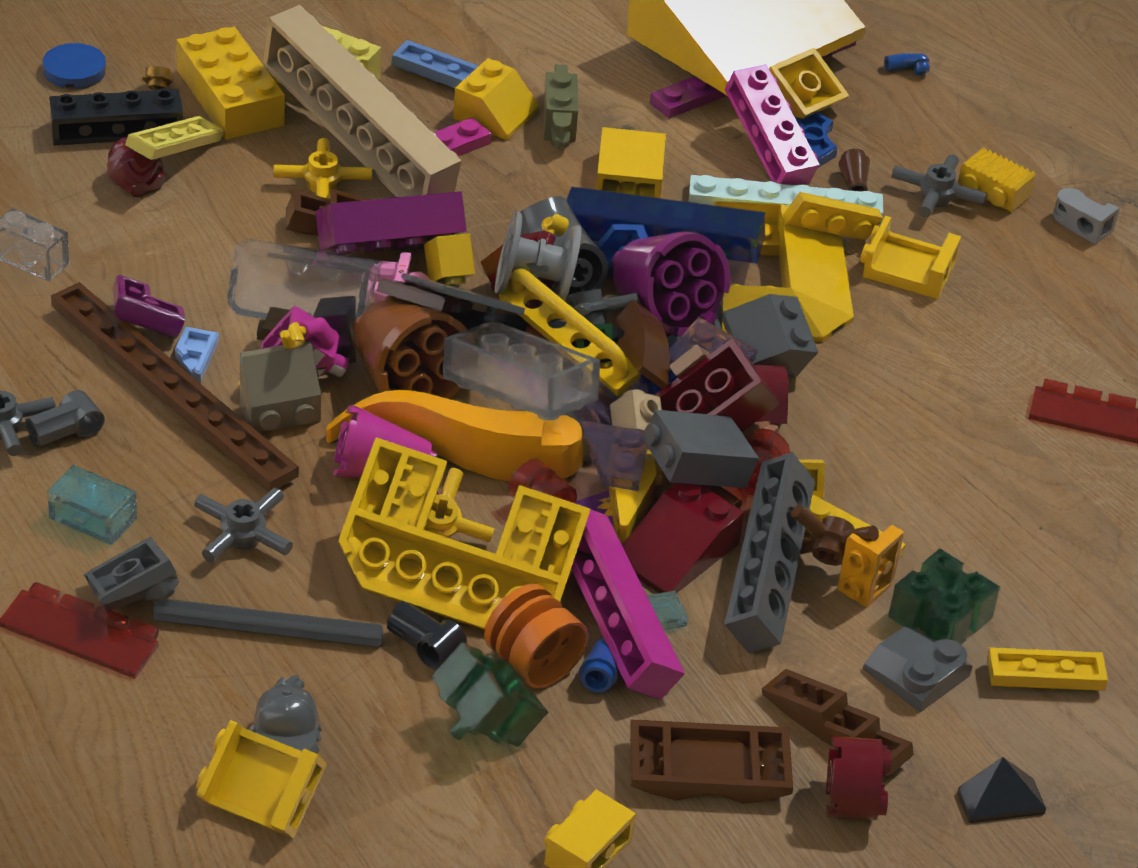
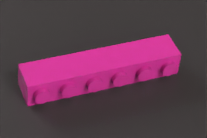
(624, 611)

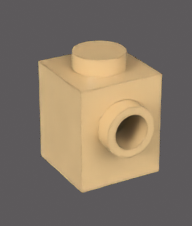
(634, 409)

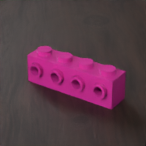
(771, 126)

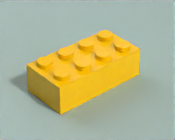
(230, 82)

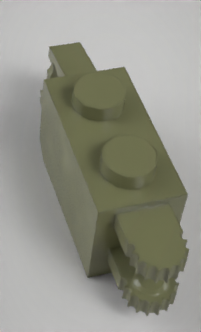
(560, 107)

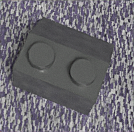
(775, 329)

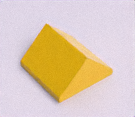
(808, 83)

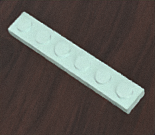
(709, 189)

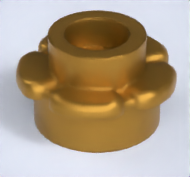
(157, 77)

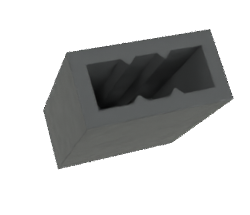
(700, 449)

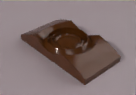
(710, 759)

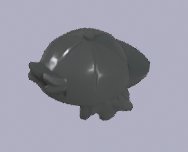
(288, 715)

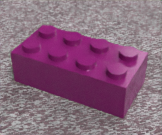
(389, 221)

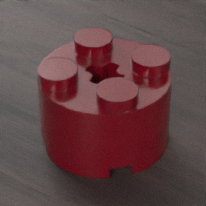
(856, 778)

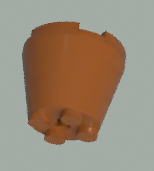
(406, 346)

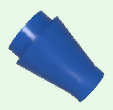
(599, 668)

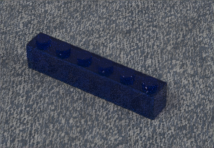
(735, 230)

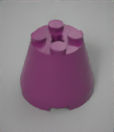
(675, 277)

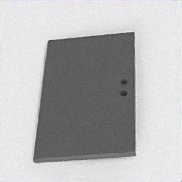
(493, 303)

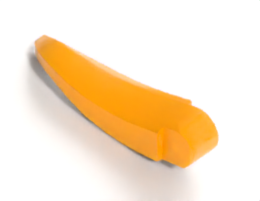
(475, 436)

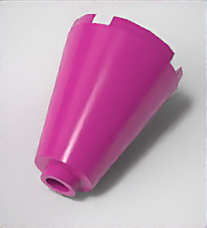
(358, 438)

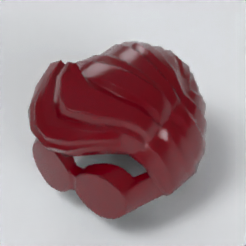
(133, 170)

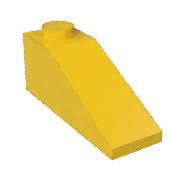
(631, 506)

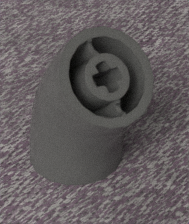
(591, 262)

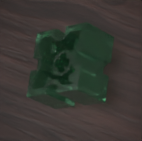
(944, 599)
(487, 696)

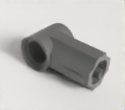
(73, 415)

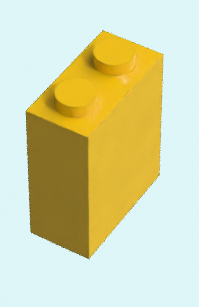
(631, 162)

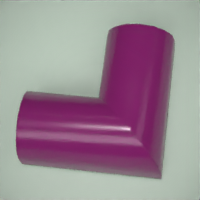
(137, 306)

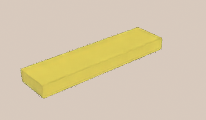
(174, 137)

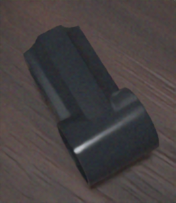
(431, 639)

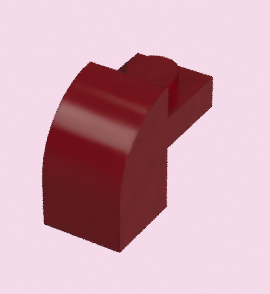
(777, 381)

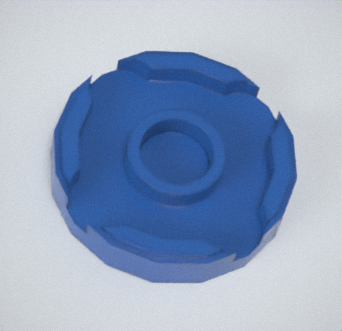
(74, 64)

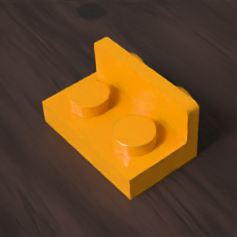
(870, 566)

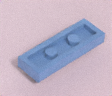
(431, 64)

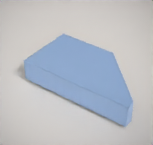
(196, 351)

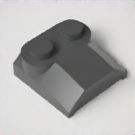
(134, 576)
(918, 666)

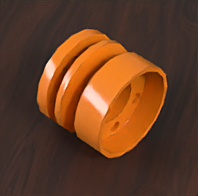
(536, 635)

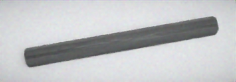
(268, 622)

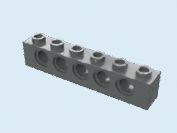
(769, 554)

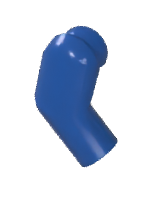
(907, 60)

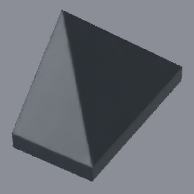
(1000, 793)

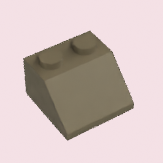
(279, 387)

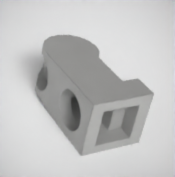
(1084, 215)

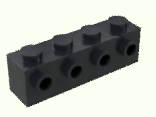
(111, 116)

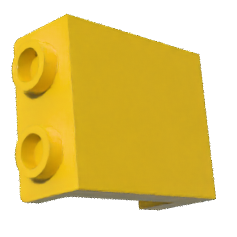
(908, 261)
(260, 779)

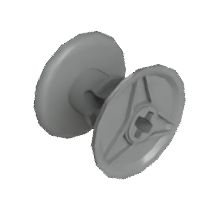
(538, 257)

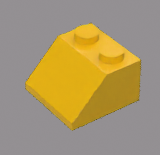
(495, 98)

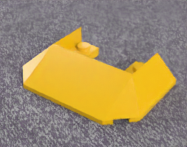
(810, 269)
(438, 574)

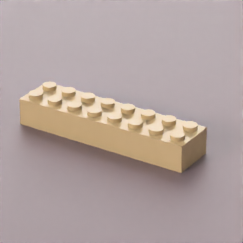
(357, 107)

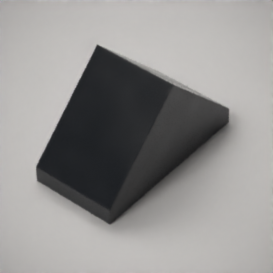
(340, 315)

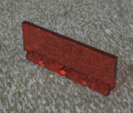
(1085, 410)
(73, 629)

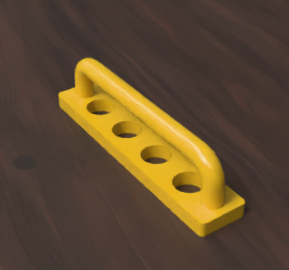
(525, 286)

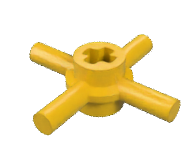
(322, 170)
(447, 508)

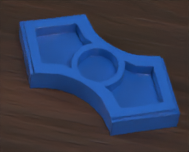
(816, 130)

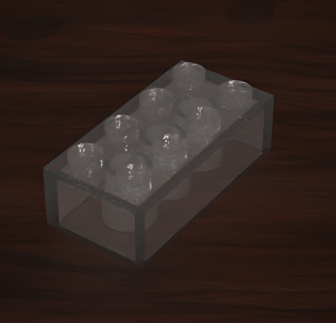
(521, 370)

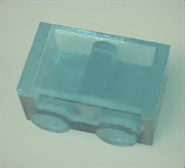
(92, 504)

